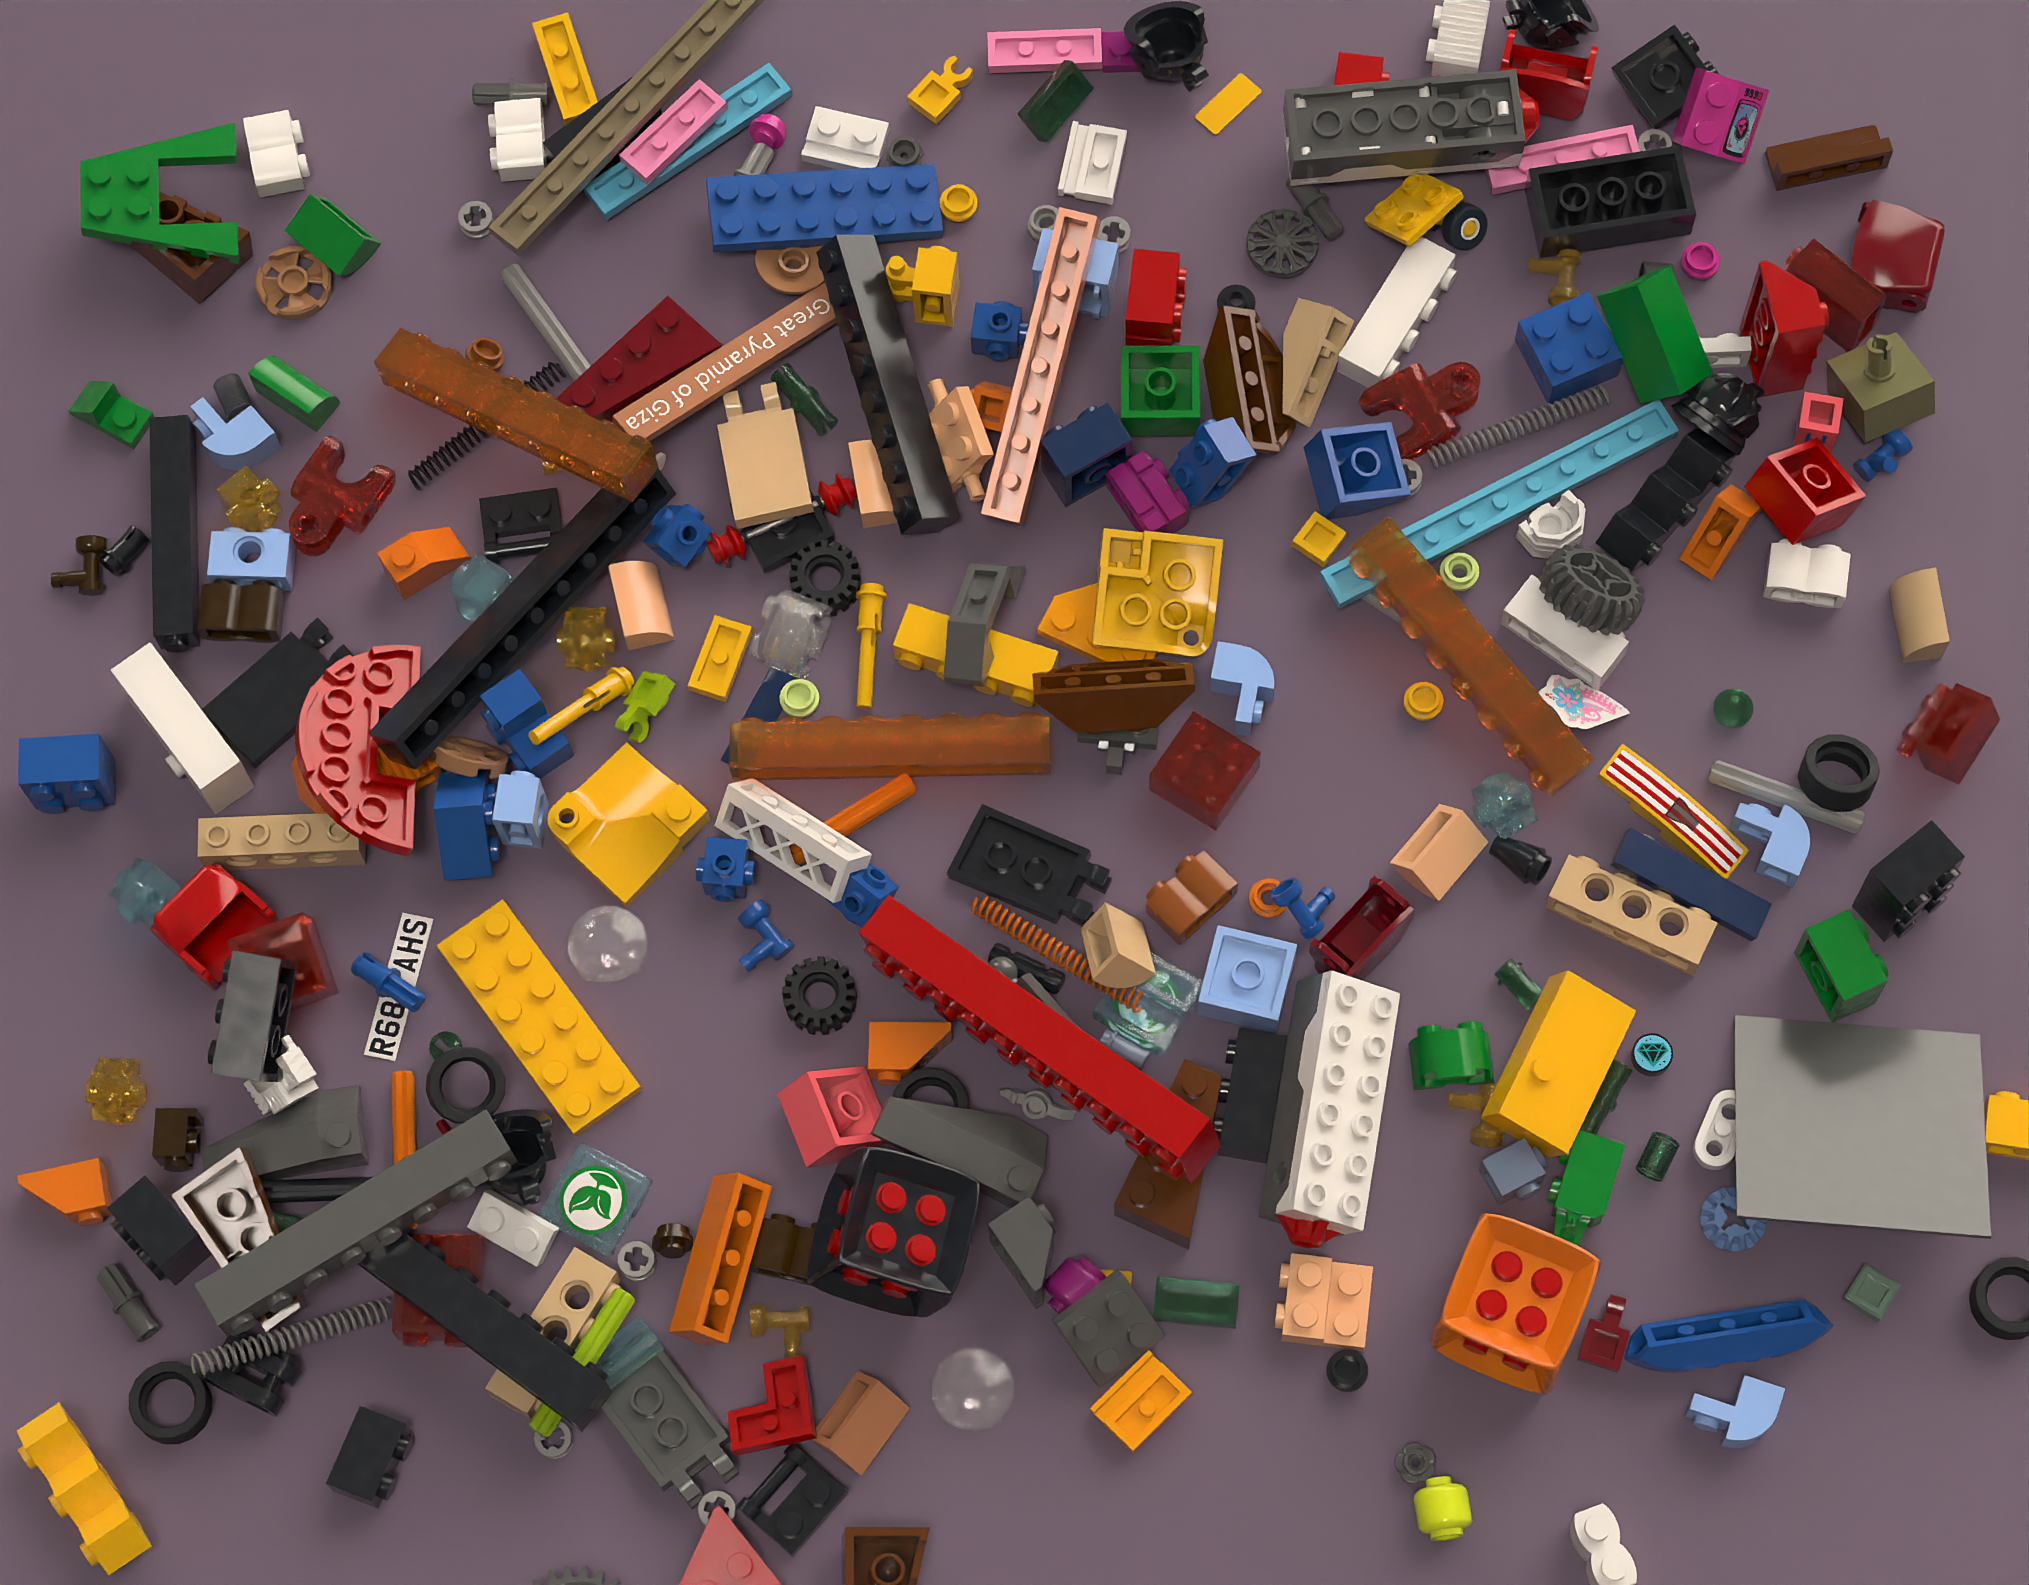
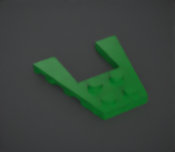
(124, 194)

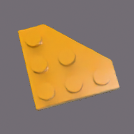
(1071, 623)

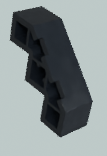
(1667, 500)

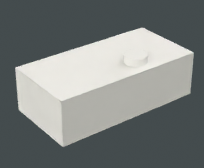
(182, 729)

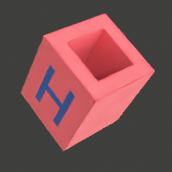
(1818, 418)

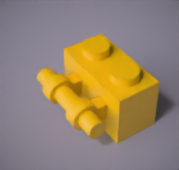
(930, 285)

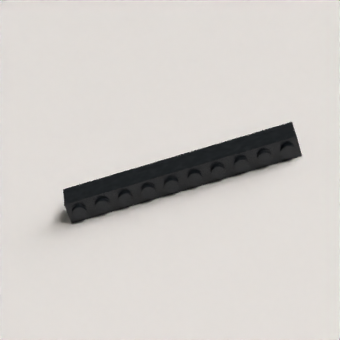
(515, 621)

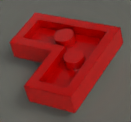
(785, 1416)

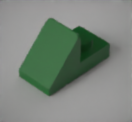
(111, 413)

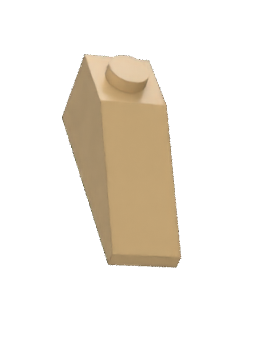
(1310, 355)

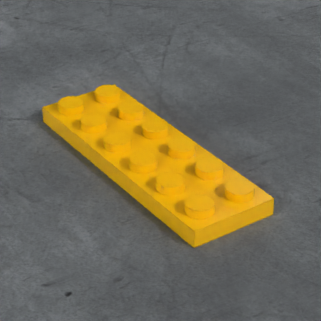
(539, 1018)

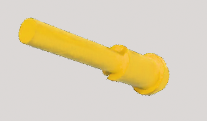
(869, 625)
(615, 683)

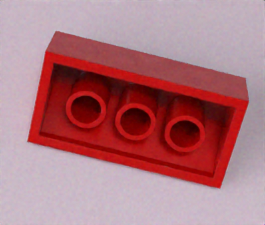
(1784, 329)

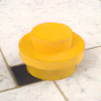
(958, 203)
(1423, 701)

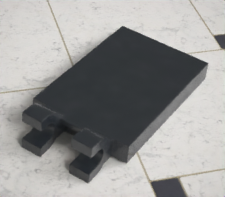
(264, 702)
(1027, 867)

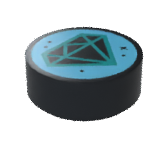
(1652, 1054)

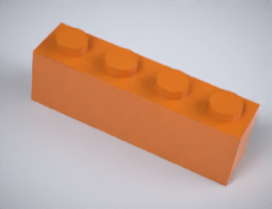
(720, 1259)

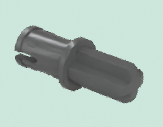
(490, 93)
(1316, 206)
(127, 1302)

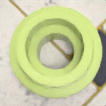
(1459, 561)

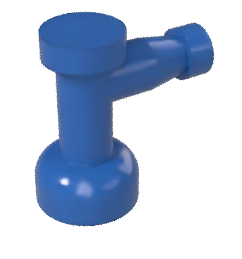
(1881, 459)
(1288, 894)
(772, 944)

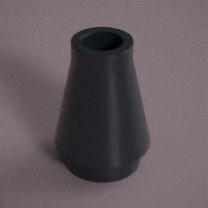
(1522, 859)

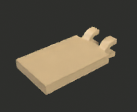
(763, 461)

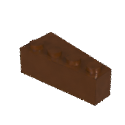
(191, 273)

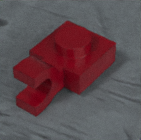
(1605, 1340)

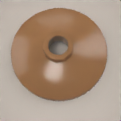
(774, 271)

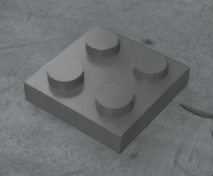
(1108, 1328)

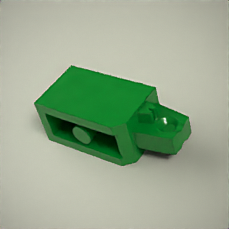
(1585, 1185)

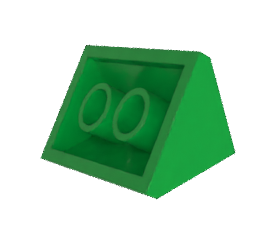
(1655, 335)

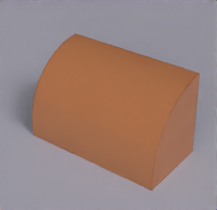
(860, 1422)

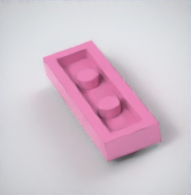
(1043, 50)
(673, 131)

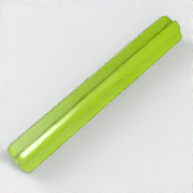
(589, 1349)

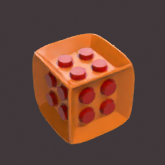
(1515, 1303)

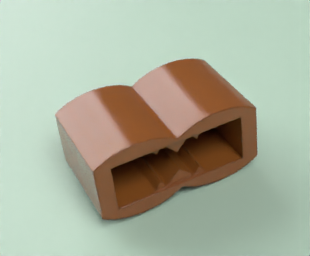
(1190, 896)

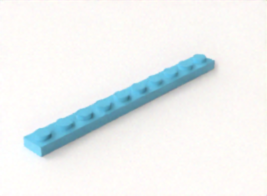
(1519, 493)

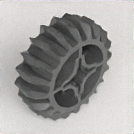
(1591, 589)

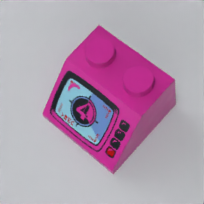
(1720, 115)

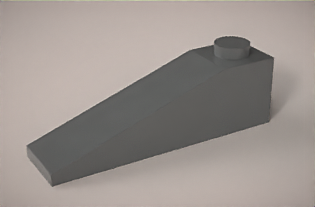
(303, 1139)
(988, 1146)

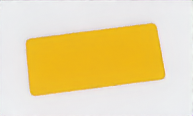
(1228, 103)

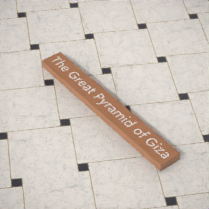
(728, 366)

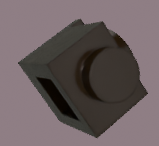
(176, 1137)

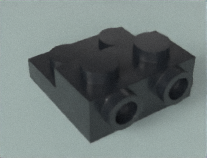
(1661, 74)

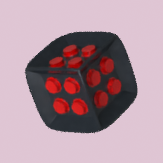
(893, 1232)

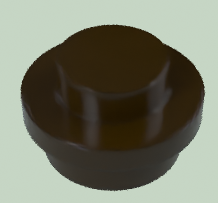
(672, 1240)

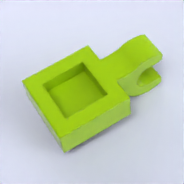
(645, 699)

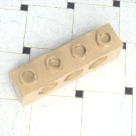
(277, 842)
(1643, 933)
(576, 1275)

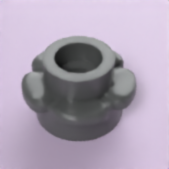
(902, 146)
(1413, 1474)

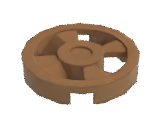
(293, 283)
(468, 756)

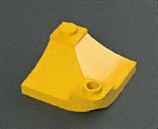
(1156, 591)
(627, 823)

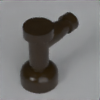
(87, 579)

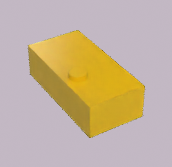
(1558, 1064)

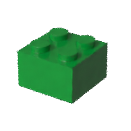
(1160, 390)
(1841, 965)

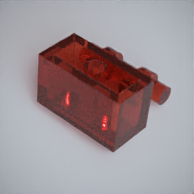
(1950, 730)

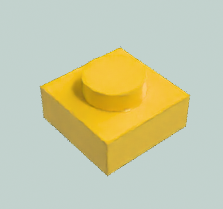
(1319, 539)

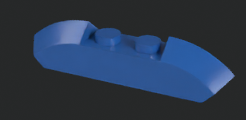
(1726, 1337)

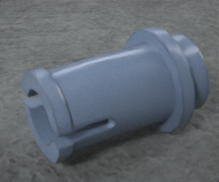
(1129, 1051)

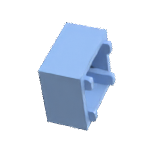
(1101, 277)
(1247, 979)

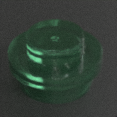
(1733, 708)

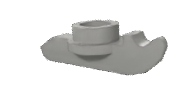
(1037, 1104)

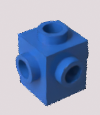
(998, 330)
(678, 534)
(725, 869)
(864, 894)

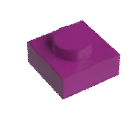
(1116, 54)

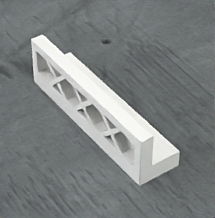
(797, 826)

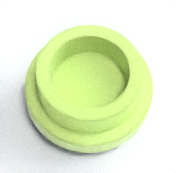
(799, 698)

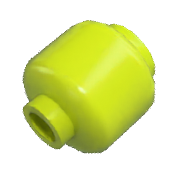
(1442, 1509)

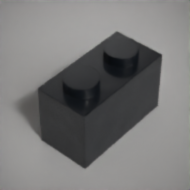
(370, 1457)

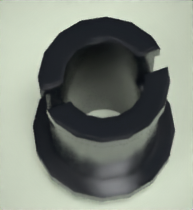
(124, 551)

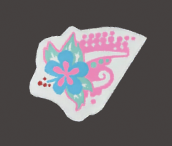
(1580, 704)

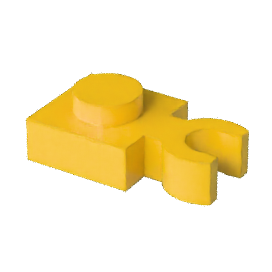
(937, 93)

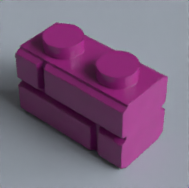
(1146, 496)

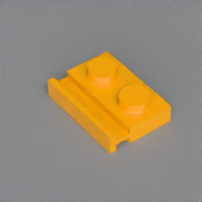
(1141, 1402)

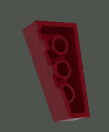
(641, 361)

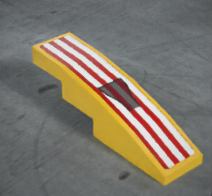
(1673, 812)

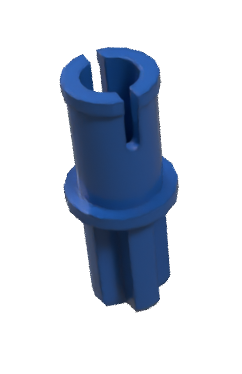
(387, 982)

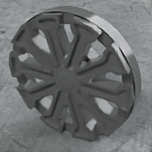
(1282, 243)

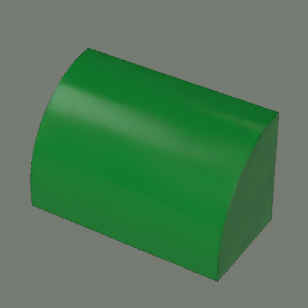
(332, 235)
(293, 392)

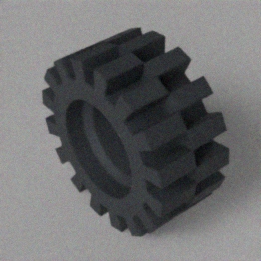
(826, 556)
(814, 972)

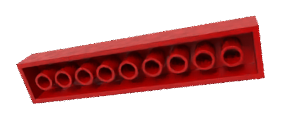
(1040, 1040)

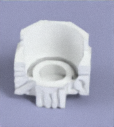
(1553, 526)
(293, 1084)

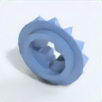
(1734, 1237)

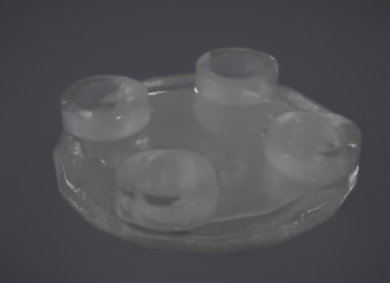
(607, 944)
(972, 1389)

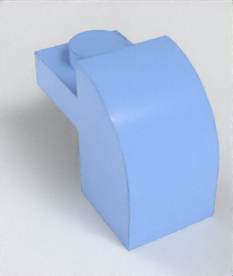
(239, 442)
(1243, 674)
(1785, 838)
(1745, 1421)

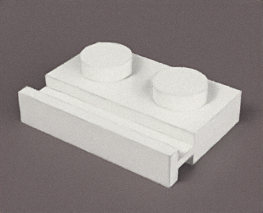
(844, 140)
(1092, 162)

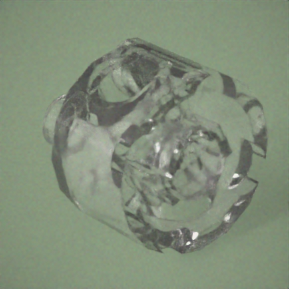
(792, 633)

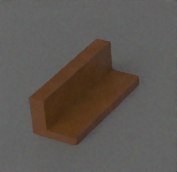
(1828, 157)

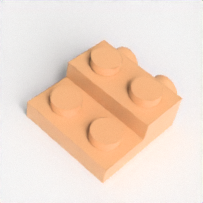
(1324, 1302)

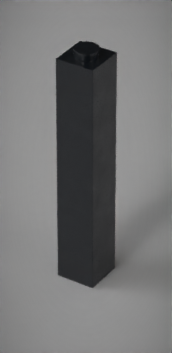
(174, 533)

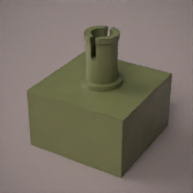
(1881, 386)

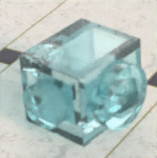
(477, 586)

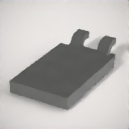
(668, 1427)

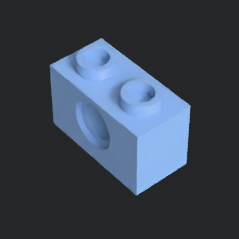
(234, 544)
(520, 810)

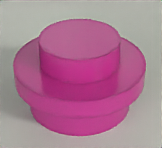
(768, 130)
(1700, 261)

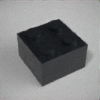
(152, 1223)

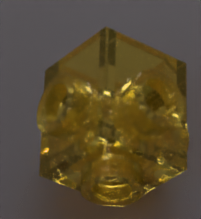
(250, 501)
(585, 638)
(115, 1090)

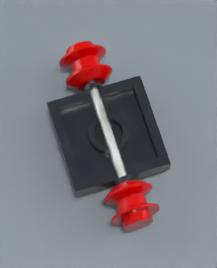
(780, 540)

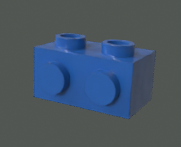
(1212, 461)

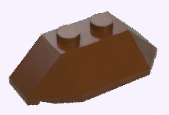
(1247, 379)
(1114, 694)

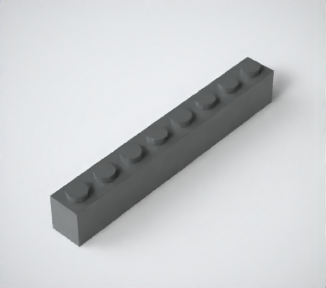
(356, 1224)

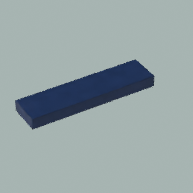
(1691, 884)

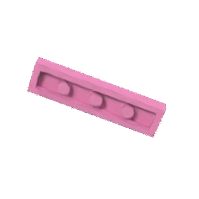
(1565, 150)

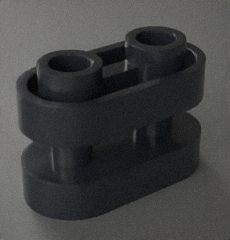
(277, 1367)

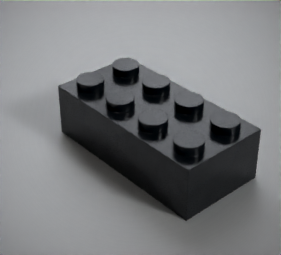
(1610, 201)

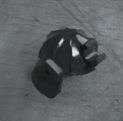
(1550, 22)
(1169, 42)
(1723, 409)
(529, 1139)

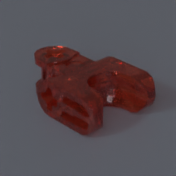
(1427, 401)
(333, 503)

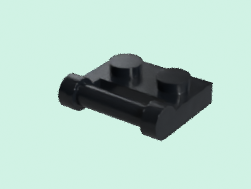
(519, 515)
(802, 1509)

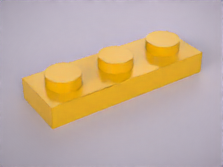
(565, 65)

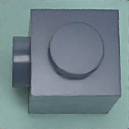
(1514, 1172)

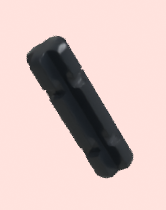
(1051, 979)

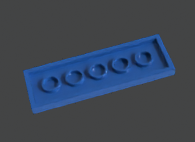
(817, 205)

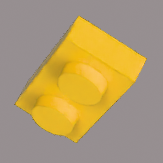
(720, 658)

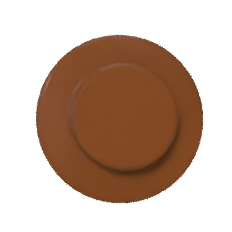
(486, 351)

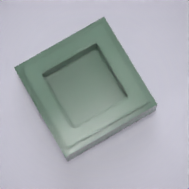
(1871, 1292)

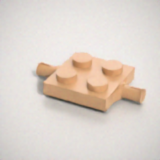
(960, 437)

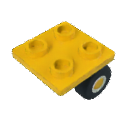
(1425, 205)

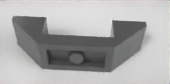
(972, 617)

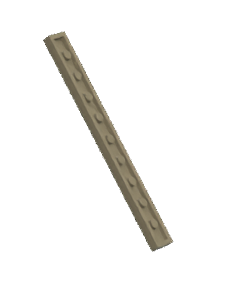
(619, 121)

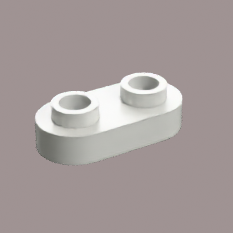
(1717, 1131)

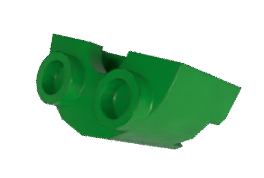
(1451, 1056)

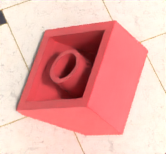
(831, 1113)

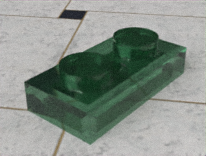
(1055, 100)
(1196, 1302)

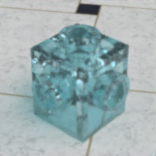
(1504, 804)
(142, 891)

